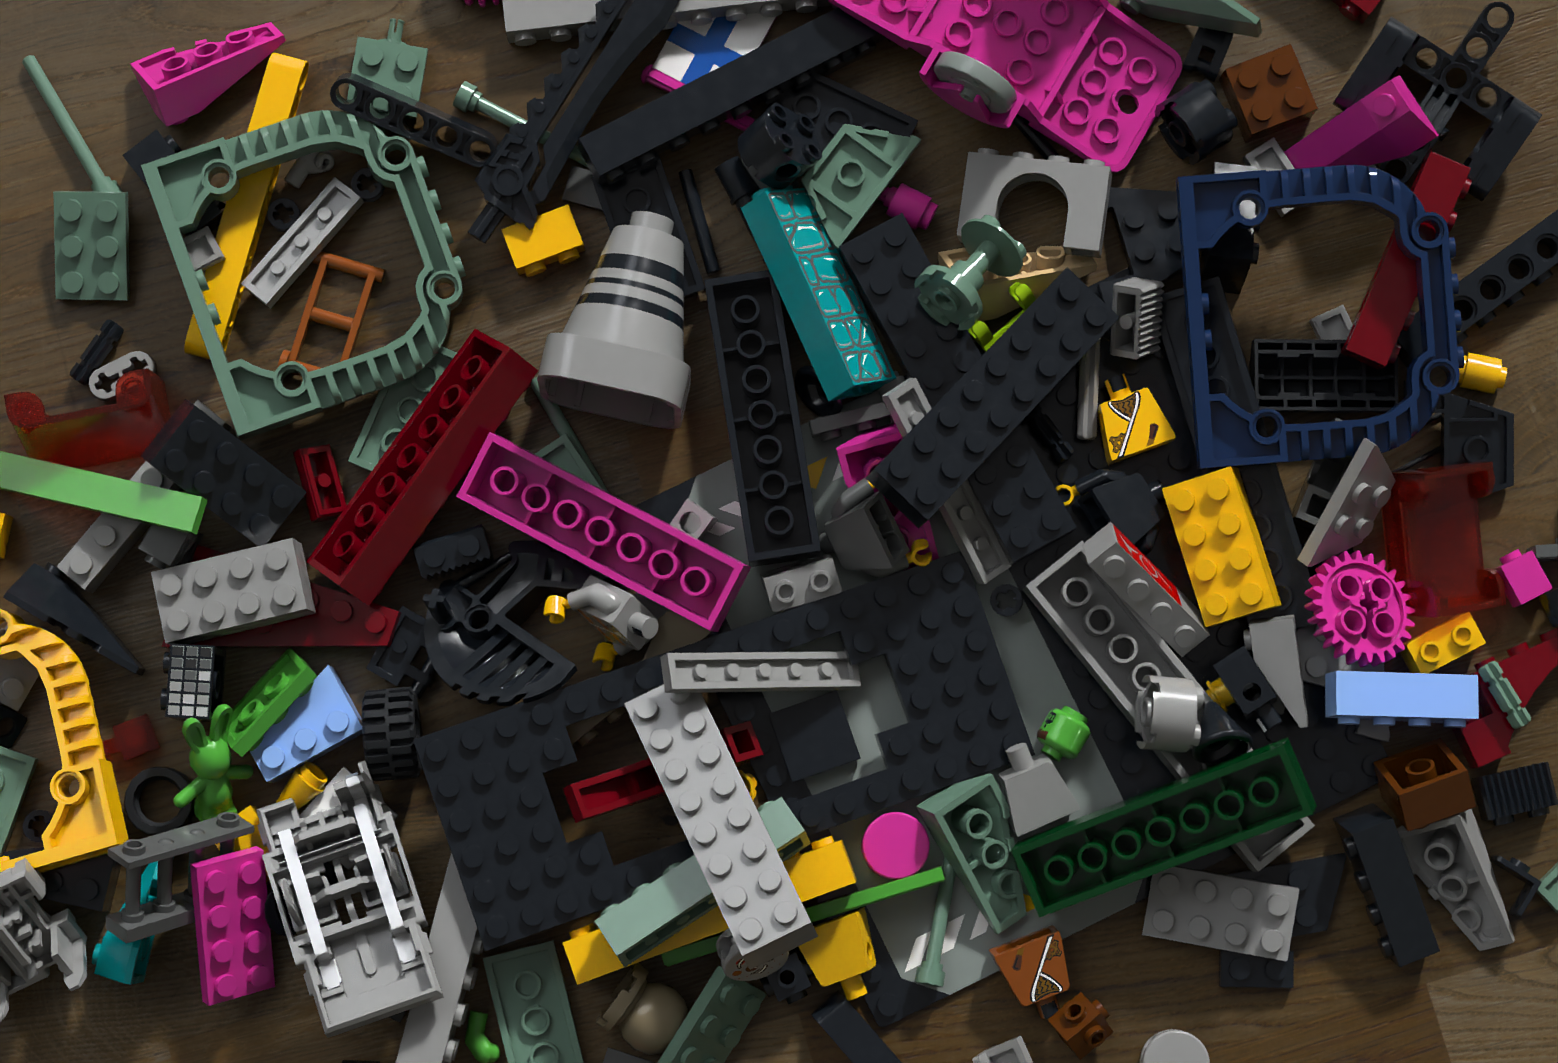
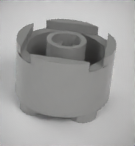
(1168, 714)

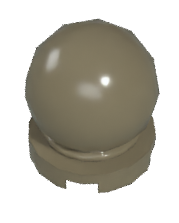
(644, 1011)

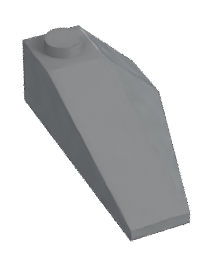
(1459, 874)

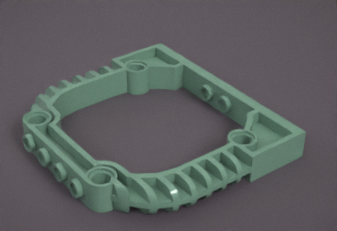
(183, 193)

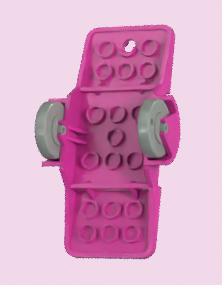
(1036, 59)

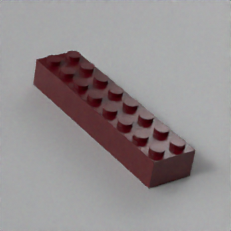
(422, 466)

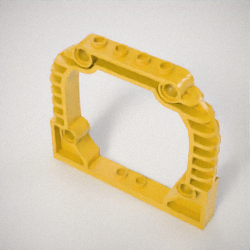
(93, 817)

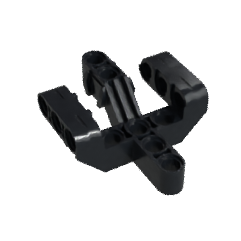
(1510, 117)

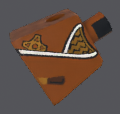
(1034, 969)

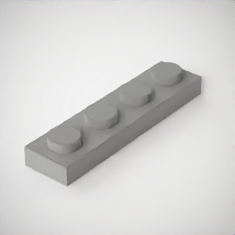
(302, 242)

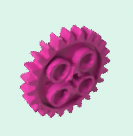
(1367, 602)

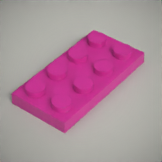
(232, 925)

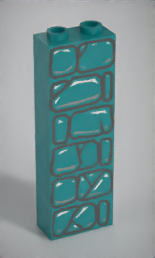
(817, 293)

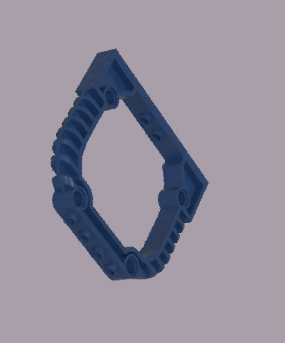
(1210, 207)

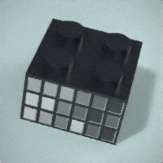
(194, 681)

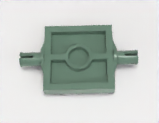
(390, 65)

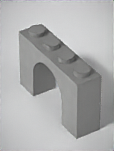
(1085, 186)

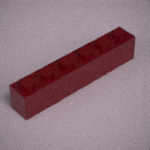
(1394, 283)

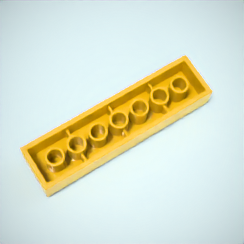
(811, 873)

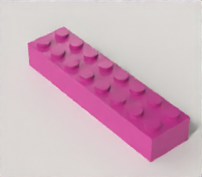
(603, 532)

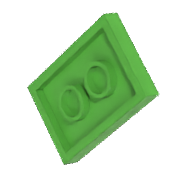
(269, 701)

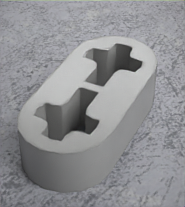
(115, 369)

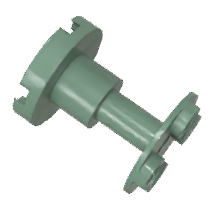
(953, 292)

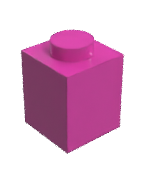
(1522, 577)

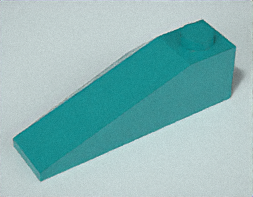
(128, 961)

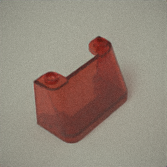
(96, 433)
(1437, 539)

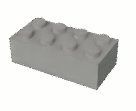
(233, 592)

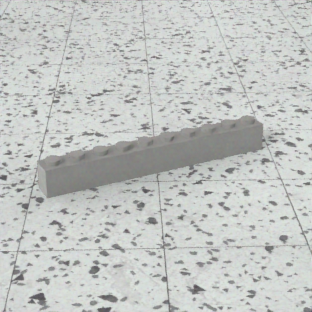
(560, 19)

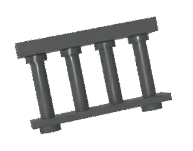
(167, 910)

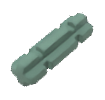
(1504, 695)

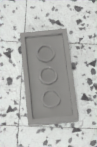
(1221, 912)

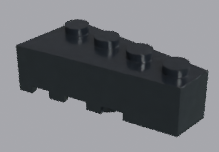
(1387, 884)

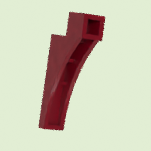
(1525, 669)
(640, 781)

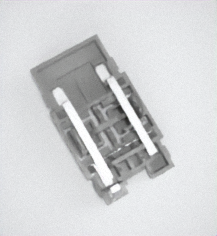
(373, 962)

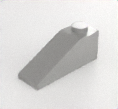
(1278, 658)

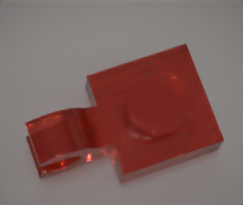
(132, 739)

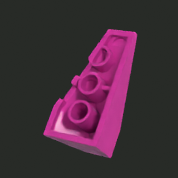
(192, 79)

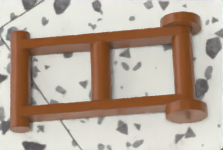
(311, 313)

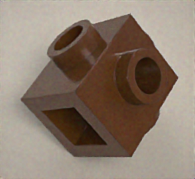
(1081, 1024)

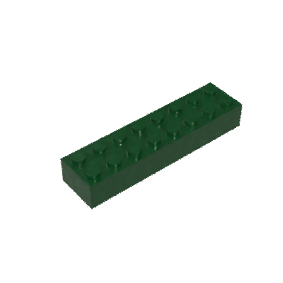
(1164, 827)

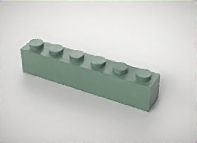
(683, 893)

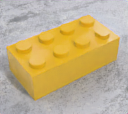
(1221, 546)

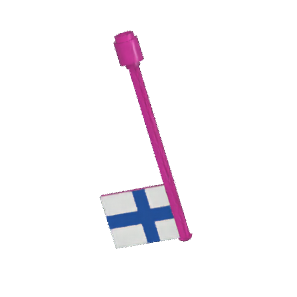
(703, 48)

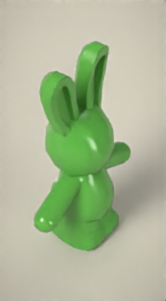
(212, 763)

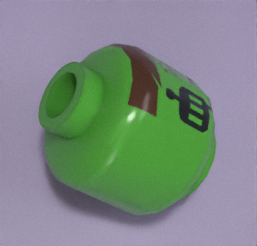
(1063, 733)

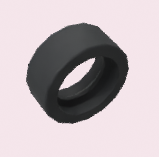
(132, 800)

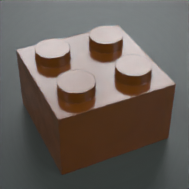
(1268, 93)
(1424, 784)

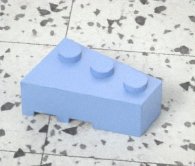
(310, 729)

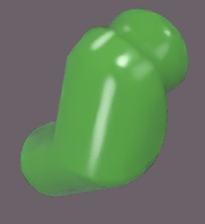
(477, 1041)

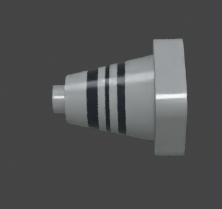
(626, 332)

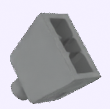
(1034, 791)

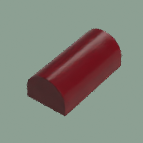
(321, 482)

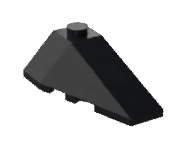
(59, 603)

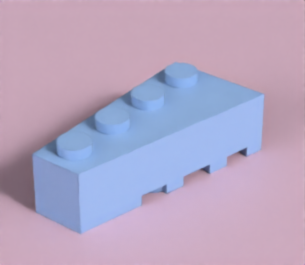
(1401, 697)

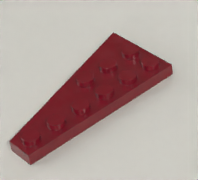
(338, 622)

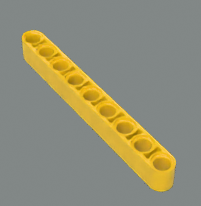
(246, 211)

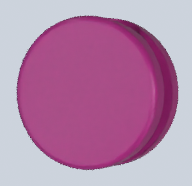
(895, 845)

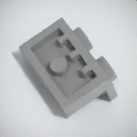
(801, 582)

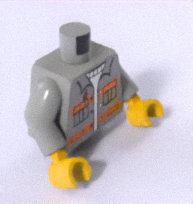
(612, 613)

